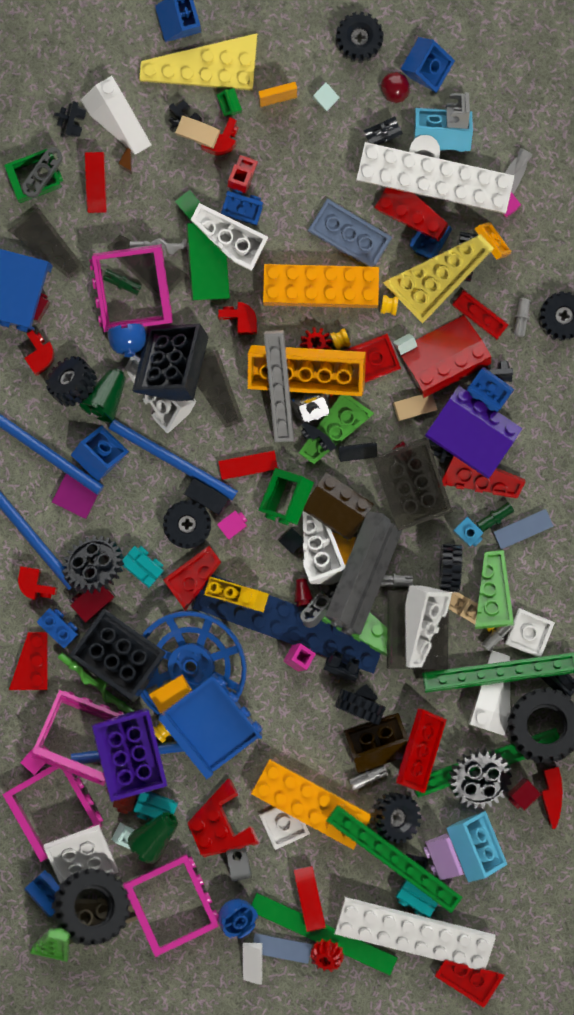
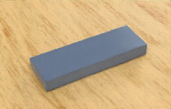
(523, 529)
(283, 948)

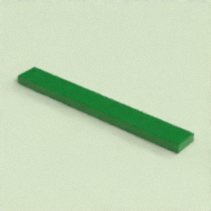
(498, 672)
(440, 778)
(394, 858)
(351, 947)

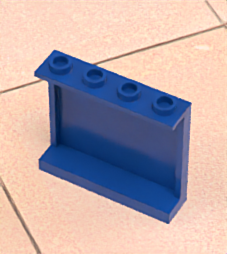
(20, 288)
(210, 725)

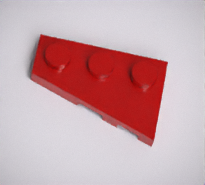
(192, 576)
(33, 664)
(472, 983)

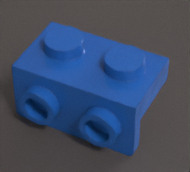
(242, 207)
(427, 246)
(490, 390)
(57, 627)
(42, 892)

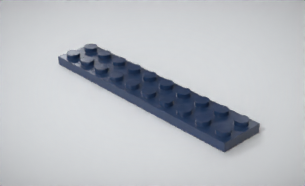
(284, 622)

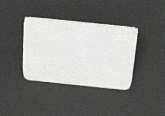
(252, 963)

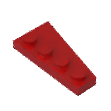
(412, 212)
(500, 483)

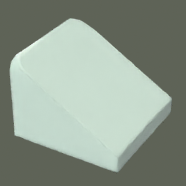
(325, 97)
(405, 343)
(121, 835)

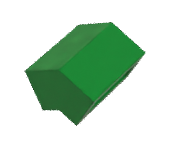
(229, 102)

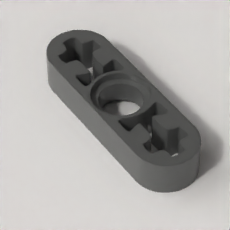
(55, 164)
(319, 612)

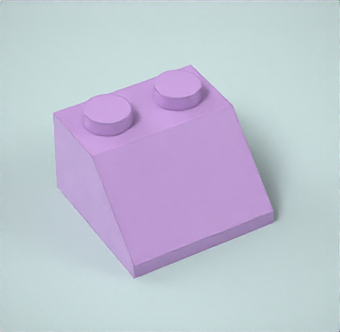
(443, 856)

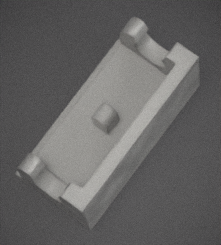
(458, 112)

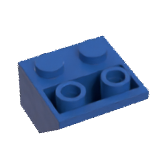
(177, 19)

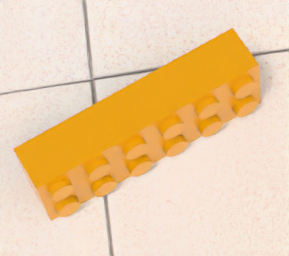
(321, 286)
(312, 370)
(304, 800)

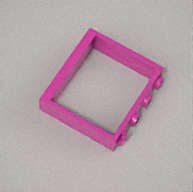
(101, 301)
(61, 762)
(24, 822)
(204, 897)

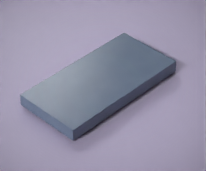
(349, 234)

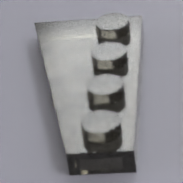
(44, 240)
(144, 267)
(217, 390)

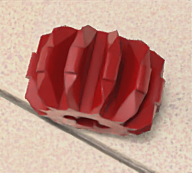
(313, 336)
(327, 955)

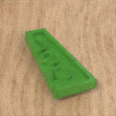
(343, 419)
(494, 595)
(373, 634)
(53, 945)

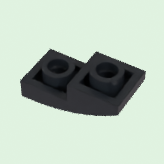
(313, 433)
(206, 496)

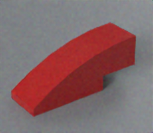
(95, 182)
(552, 795)
(309, 899)

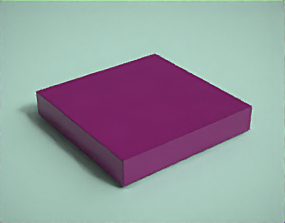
(74, 497)

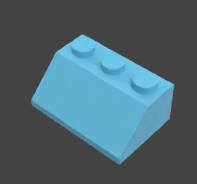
(434, 123)
(476, 846)

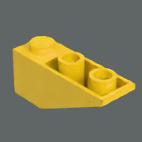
(236, 594)

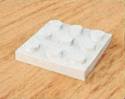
(80, 852)

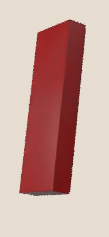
(480, 315)
(248, 465)

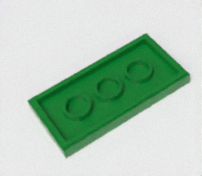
(206, 267)

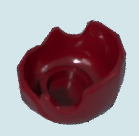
(395, 87)

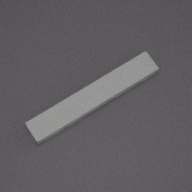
(279, 386)

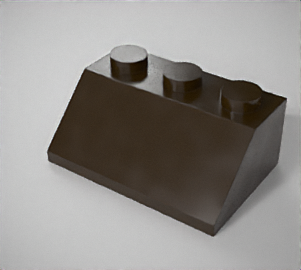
(337, 506)
(377, 744)

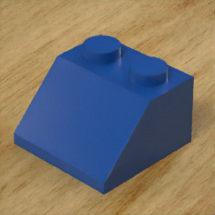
(427, 64)
(99, 453)

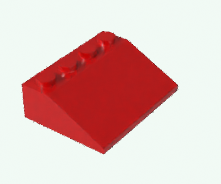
(446, 356)

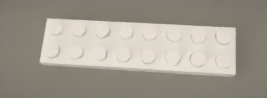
(435, 178)
(414, 934)

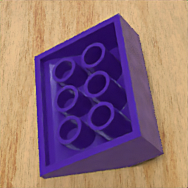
(473, 432)
(129, 754)

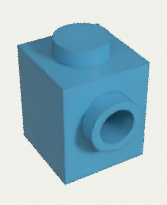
(468, 532)

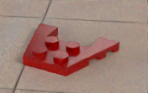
(212, 829)

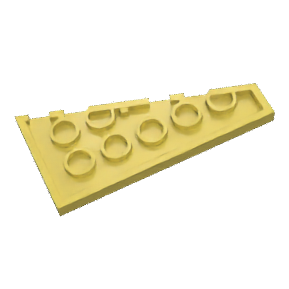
(215, 65)
(433, 281)

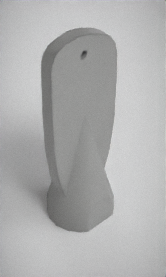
(518, 167)

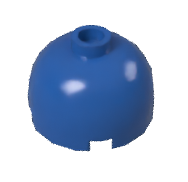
(127, 340)
(237, 918)

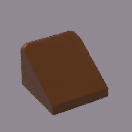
(126, 161)

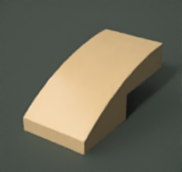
(197, 131)
(414, 407)
(463, 607)

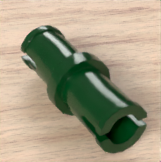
(122, 282)
(495, 517)

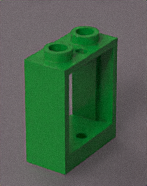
(23, 162)
(274, 493)

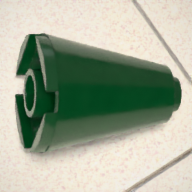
(106, 396)
(153, 837)

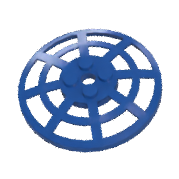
(194, 653)

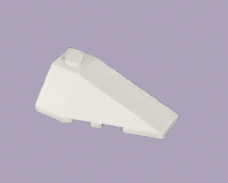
(112, 111)
(233, 238)
(167, 412)
(321, 554)
(422, 614)
(492, 702)

